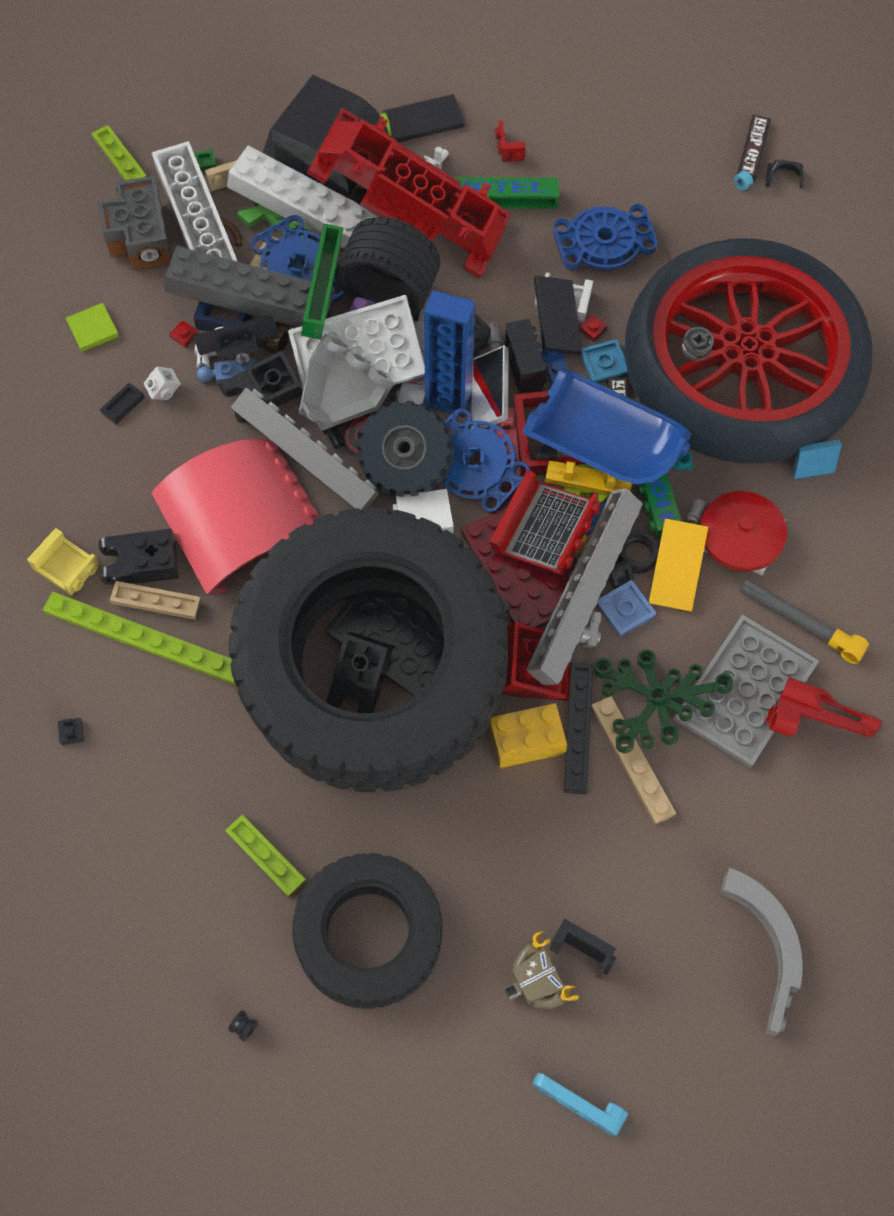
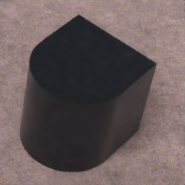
(306, 123)

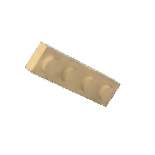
(155, 600)

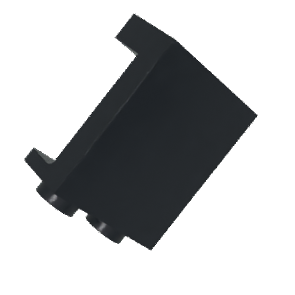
(585, 943)

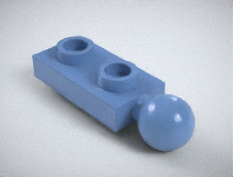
(222, 370)

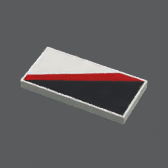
(490, 387)

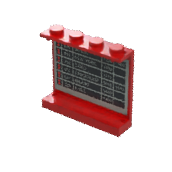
(544, 525)

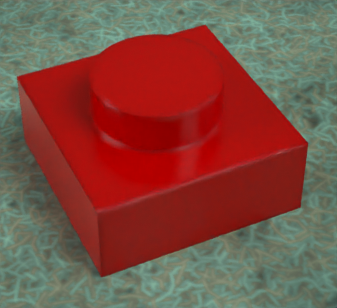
(593, 327)
(183, 333)

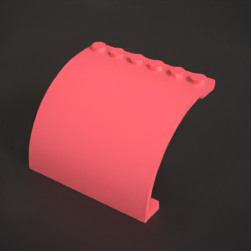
(232, 507)

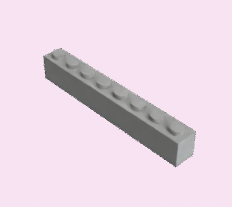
(304, 450)

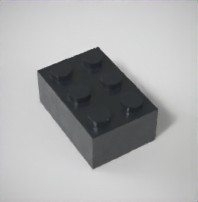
(525, 356)

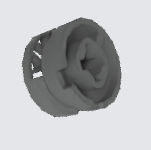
(690, 346)

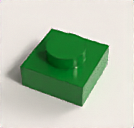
(205, 159)

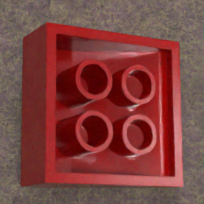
(519, 683)

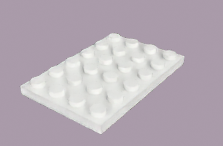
(378, 332)

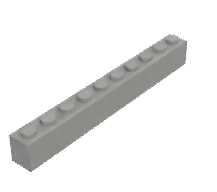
(584, 587)

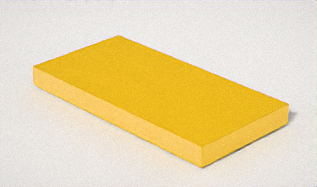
(678, 565)

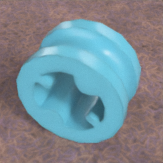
(743, 180)

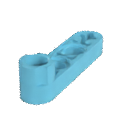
(609, 1121)

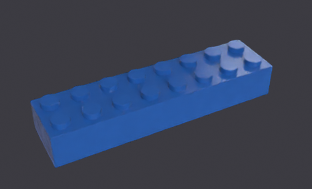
(448, 352)

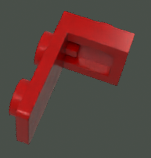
(509, 151)

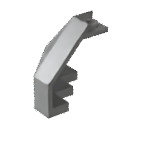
(341, 385)

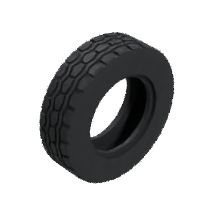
(355, 877)

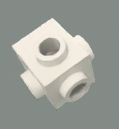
(162, 383)

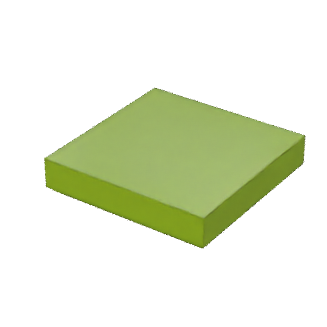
(92, 327)

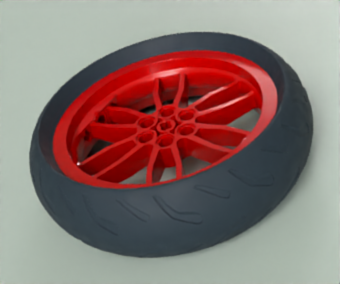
(771, 271)

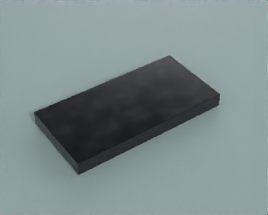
(424, 118)
(557, 315)

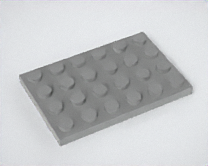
(759, 669)

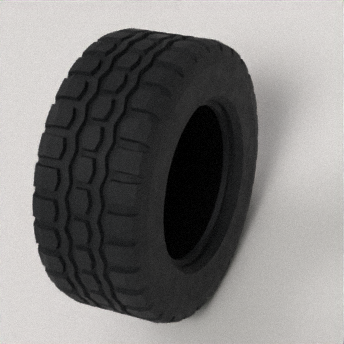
(352, 557)

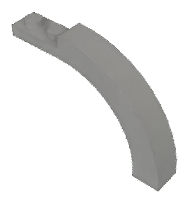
(782, 933)

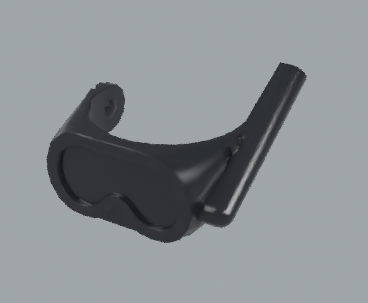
(783, 164)

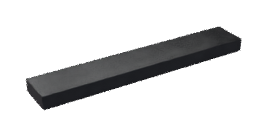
(578, 729)

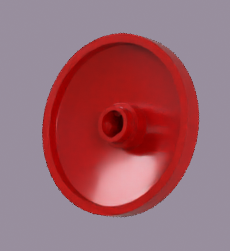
(744, 531)

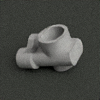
(590, 634)

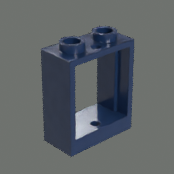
(206, 323)

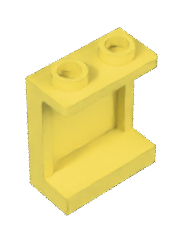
(63, 562)

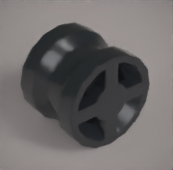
(242, 1025)

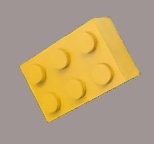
(527, 735)

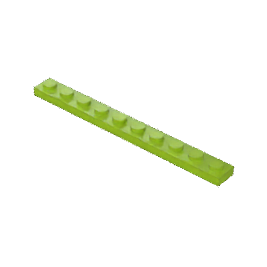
(139, 637)

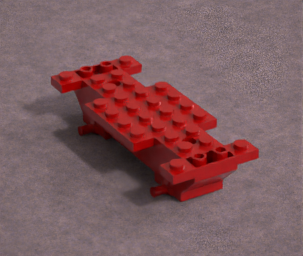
(411, 188)

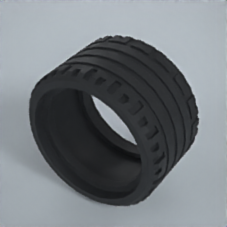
(388, 261)

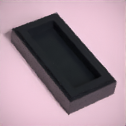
(122, 403)

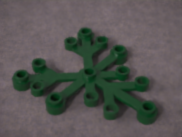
(683, 692)

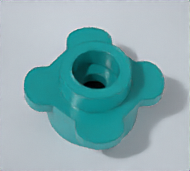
(684, 465)

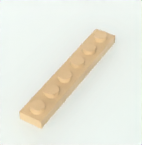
(635, 764)

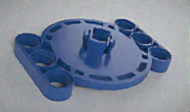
(618, 242)
(290, 249)
(494, 458)

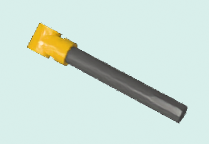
(851, 647)

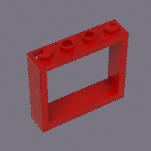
(533, 400)

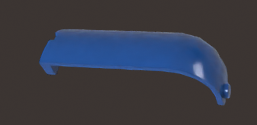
(607, 430)

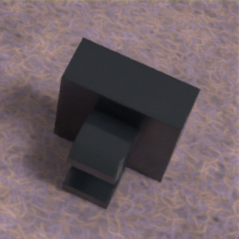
(621, 574)
(70, 731)

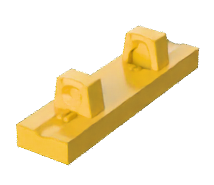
(583, 478)

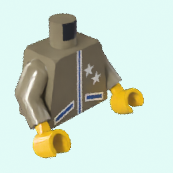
(537, 978)

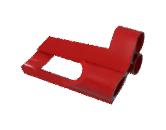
(805, 700)

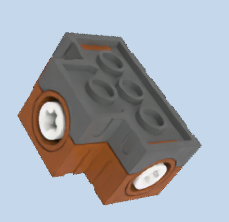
(136, 223)

